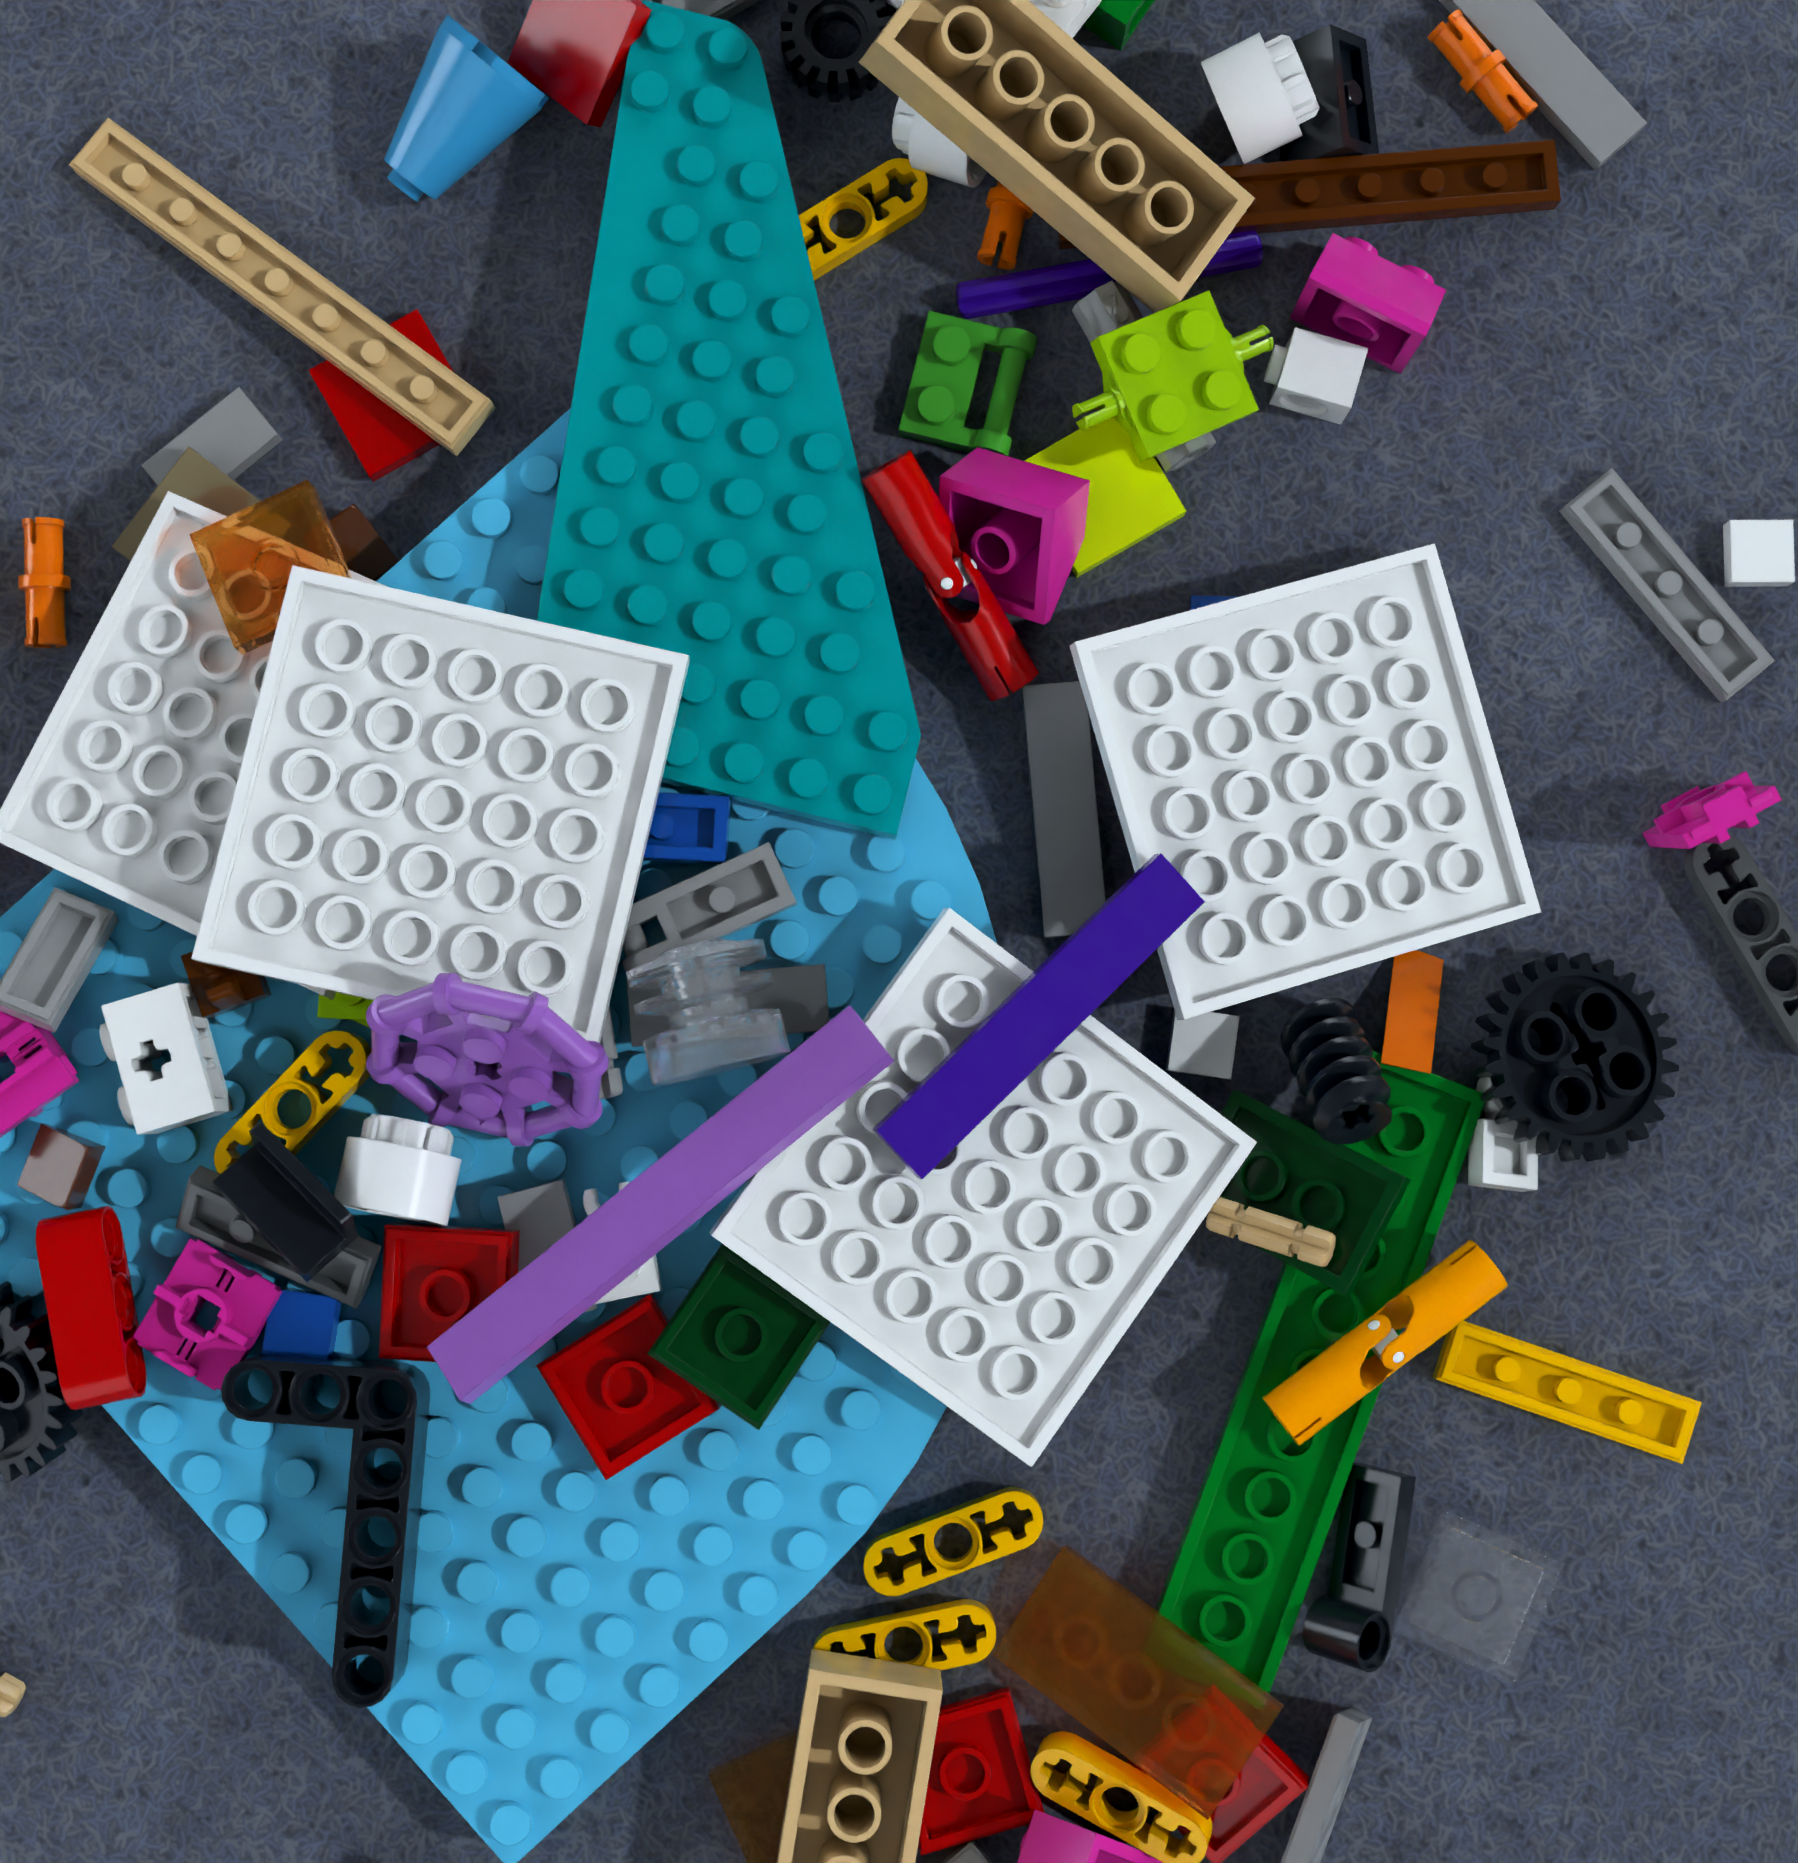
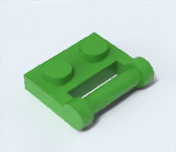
(947, 379)

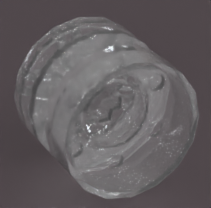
(707, 1010)

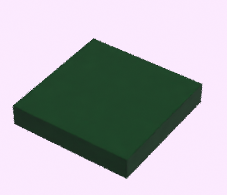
(739, 1337)

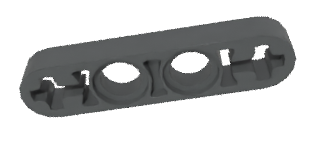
(1754, 951)

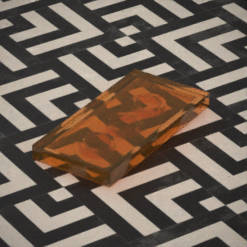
(1137, 1681)

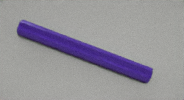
(1079, 279)

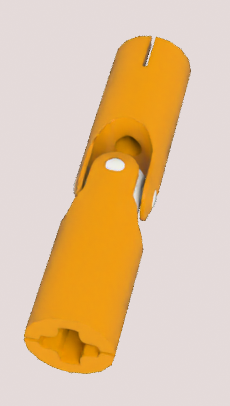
(1426, 1310)

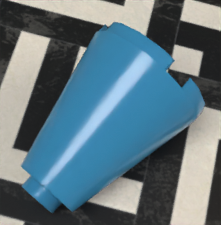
(457, 113)

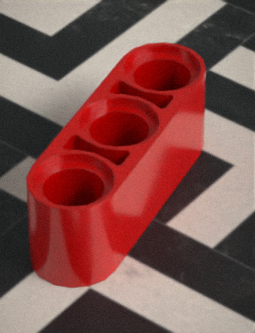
(90, 1307)

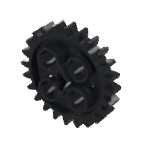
(1529, 1079)
(31, 1401)

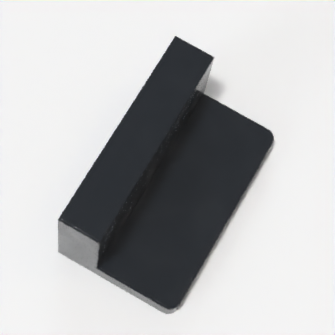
(1342, 85)
(287, 1204)

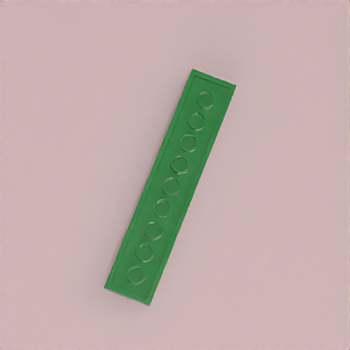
(1263, 1495)

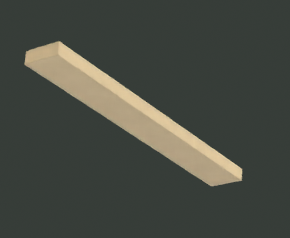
(283, 287)

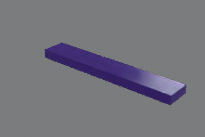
(1038, 1016)

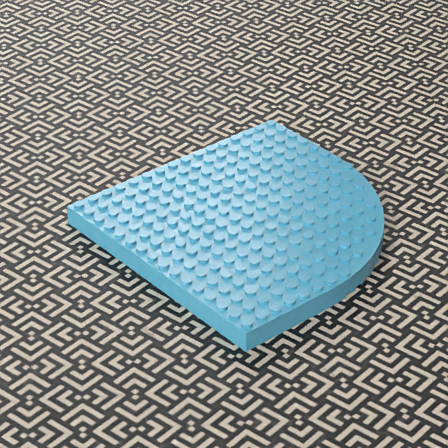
(546, 1602)

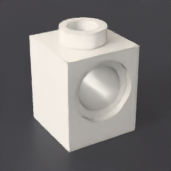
(1315, 375)

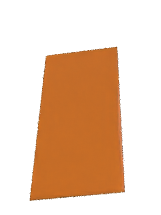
(1412, 1011)

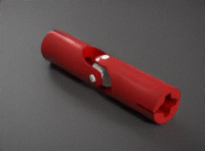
(933, 547)

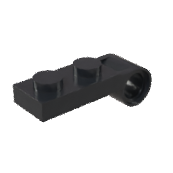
(1367, 1570)

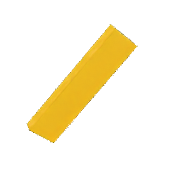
(1567, 1390)

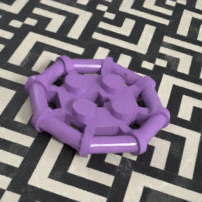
(486, 1064)

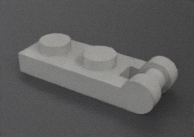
(710, 905)

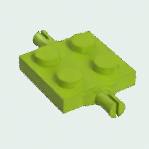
(1173, 376)

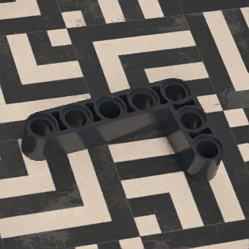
(368, 1496)

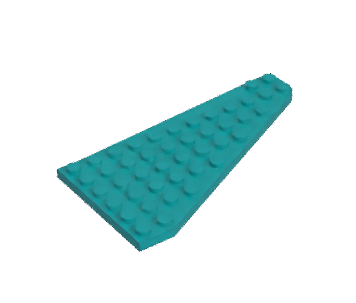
(714, 457)

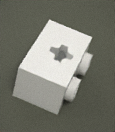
(187, 1086)

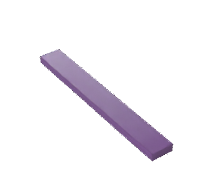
(659, 1205)

